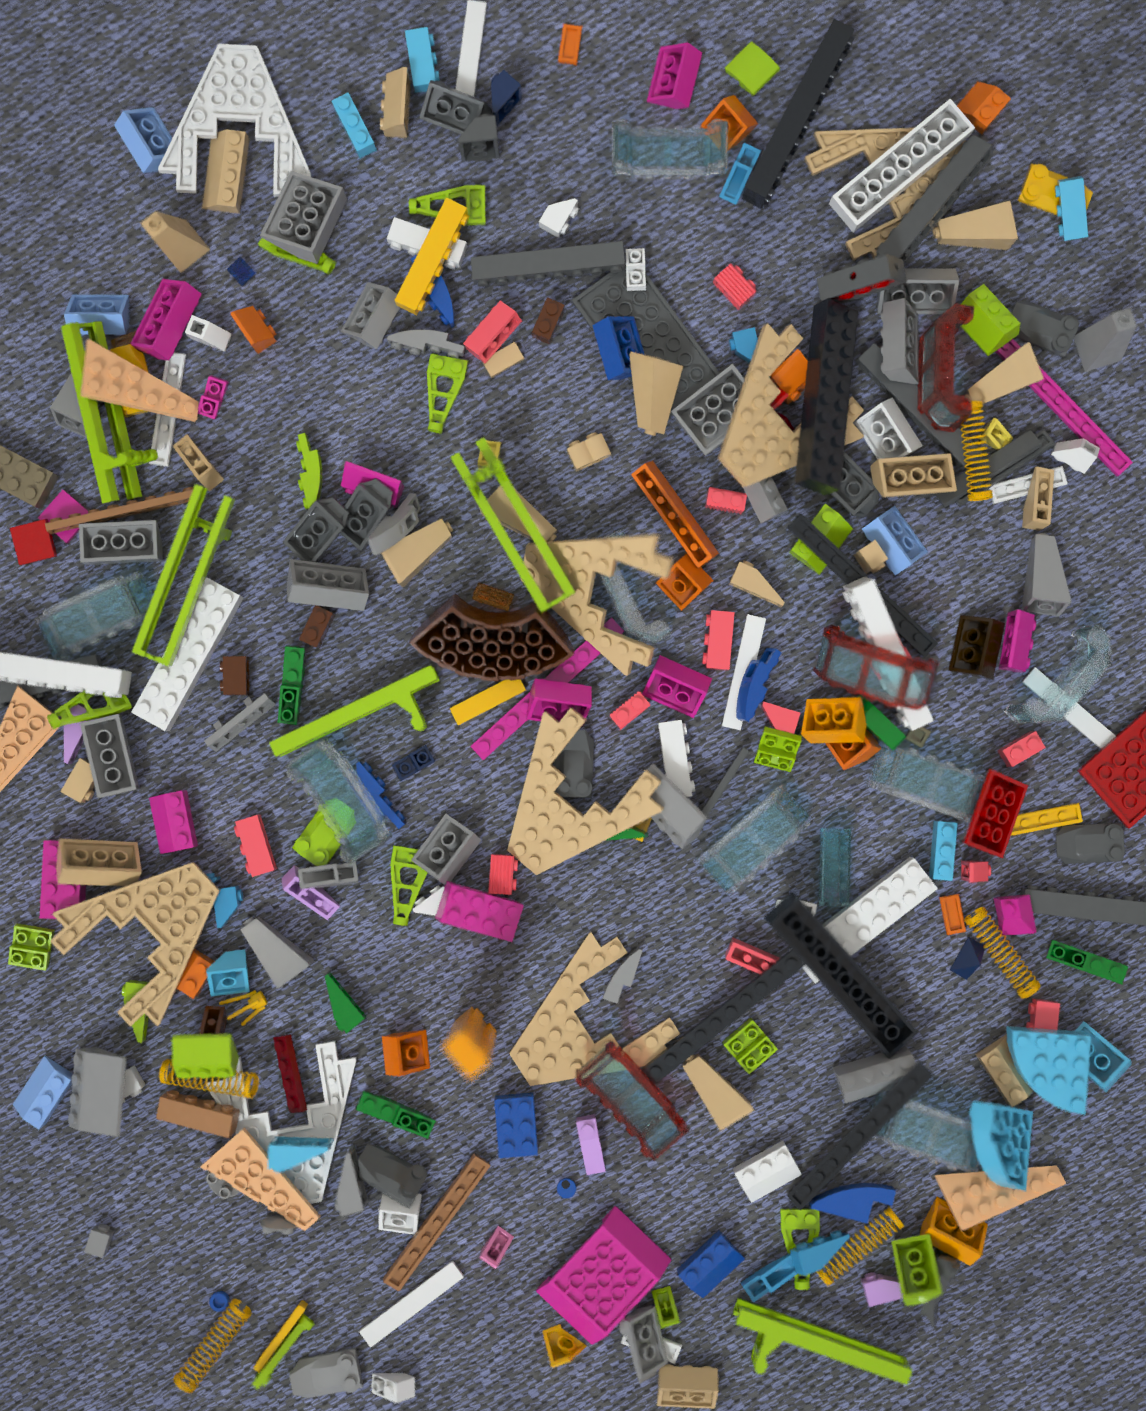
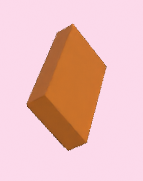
(570, 44)
(952, 914)

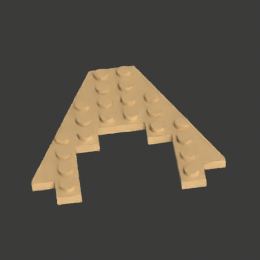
(845, 144)
(757, 438)
(580, 562)
(552, 829)
(172, 910)
(555, 1037)

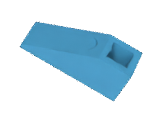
(815, 1255)

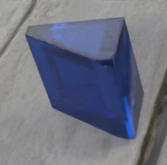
(241, 271)

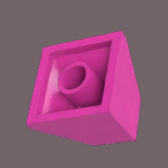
(1015, 915)

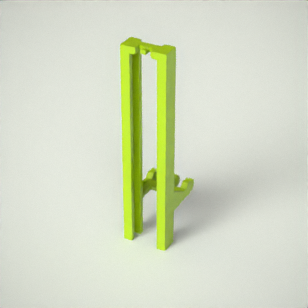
(102, 461)
(496, 468)
(217, 535)
(397, 692)
(778, 1327)

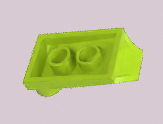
(317, 841)

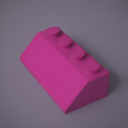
(166, 319)

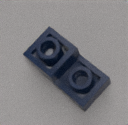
(413, 763)

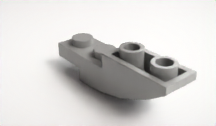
(419, 340)
(395, 527)

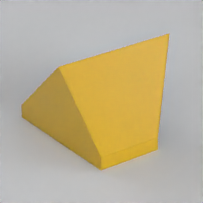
(561, 1345)

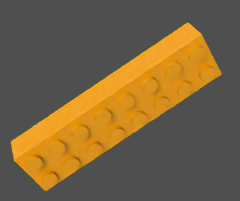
(471, 1042)

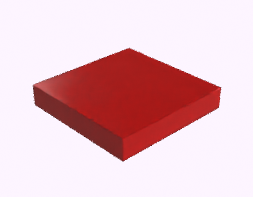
(33, 542)

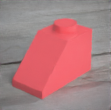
(780, 717)
(975, 870)

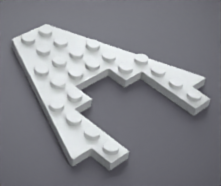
(233, 90)
(323, 1118)

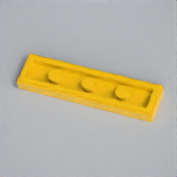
(486, 700)
(1047, 818)
(280, 1336)

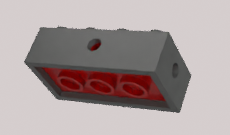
(862, 279)

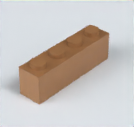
(198, 1113)

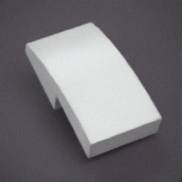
(635, 269)

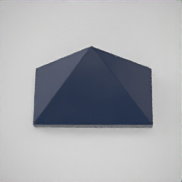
(968, 958)

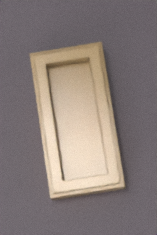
(503, 359)

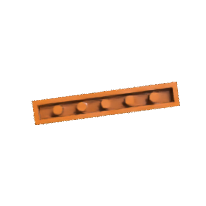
(675, 513)

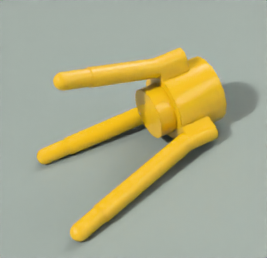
(256, 1002)

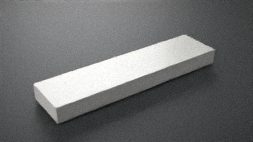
(1020, 486)

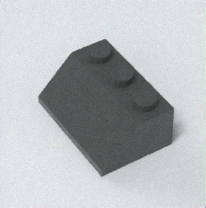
(479, 140)

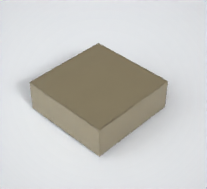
(918, 736)

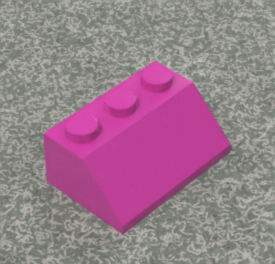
(675, 76)
(355, 474)
(1017, 641)
(677, 686)
(558, 699)
(173, 821)

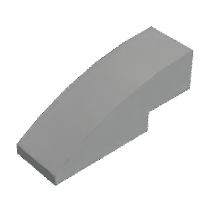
(328, 875)
(622, 976)

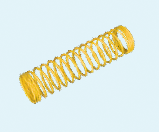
(984, 495)
(981, 914)
(246, 1093)
(888, 1211)
(247, 1313)

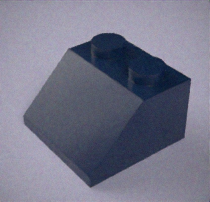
(505, 95)

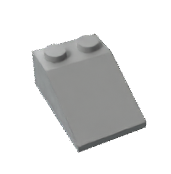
(351, 1190)

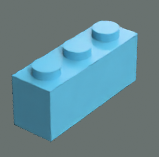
(421, 58)
(354, 125)
(1071, 208)
(943, 850)

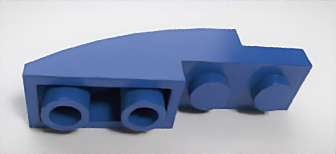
(441, 300)
(751, 688)
(376, 788)

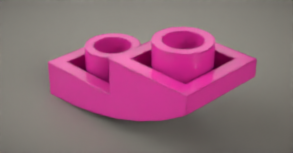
(212, 397)

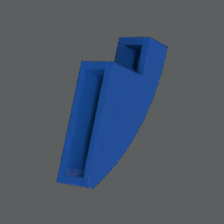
(853, 1200)

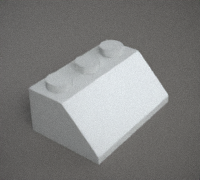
(888, 431)
(766, 1171)

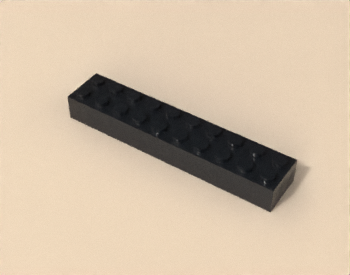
(799, 114)
(826, 397)
(840, 974)

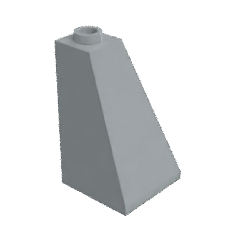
(1105, 340)
(67, 409)
(1045, 580)
(276, 952)

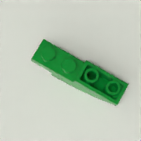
(291, 685)
(1087, 962)
(395, 1113)

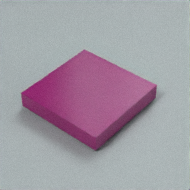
(62, 507)

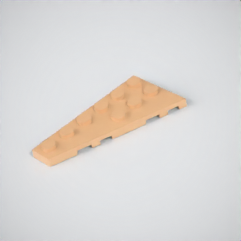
(119, 382)
(22, 733)
(245, 1167)
(977, 1198)

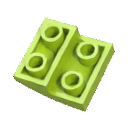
(752, 68)
(777, 749)
(31, 947)
(749, 1045)

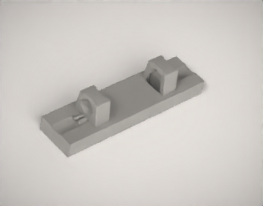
(241, 721)

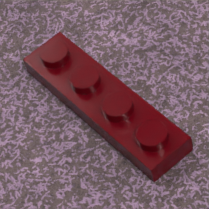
(290, 1073)

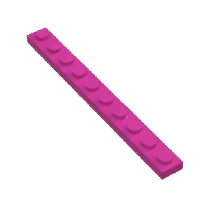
(1074, 417)
(517, 715)

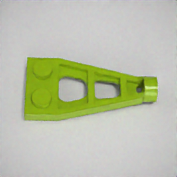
(474, 202)
(327, 266)
(445, 367)
(114, 706)
(401, 858)
(799, 1219)
(264, 1375)

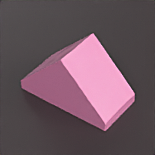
(496, 1247)

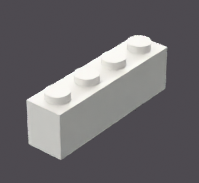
(412, 236)
(674, 755)

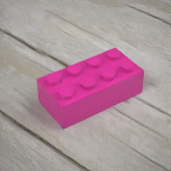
(55, 895)
(479, 911)

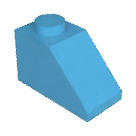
(744, 343)
(227, 903)

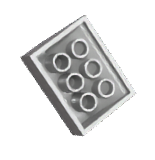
(304, 216)
(710, 409)
(97, 1091)

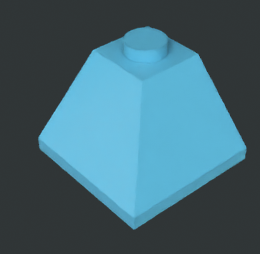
(229, 974)

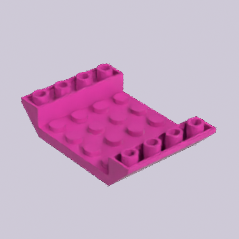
(605, 1277)

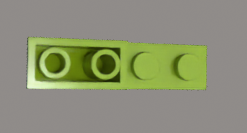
(312, 479)

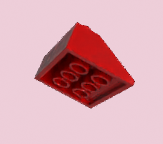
(995, 814)

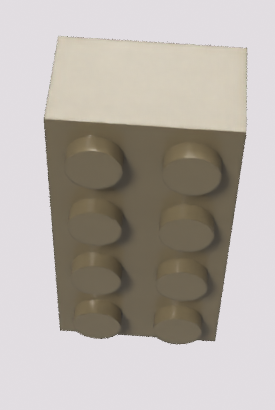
(25, 478)

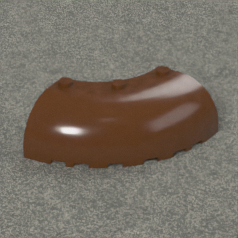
(492, 643)

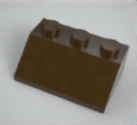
(976, 646)

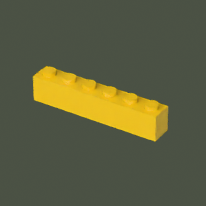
(431, 257)

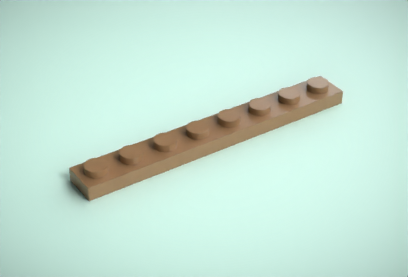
(115, 511)
(436, 1222)

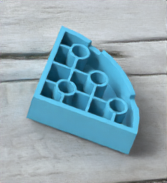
(1053, 1064)
(1002, 1142)

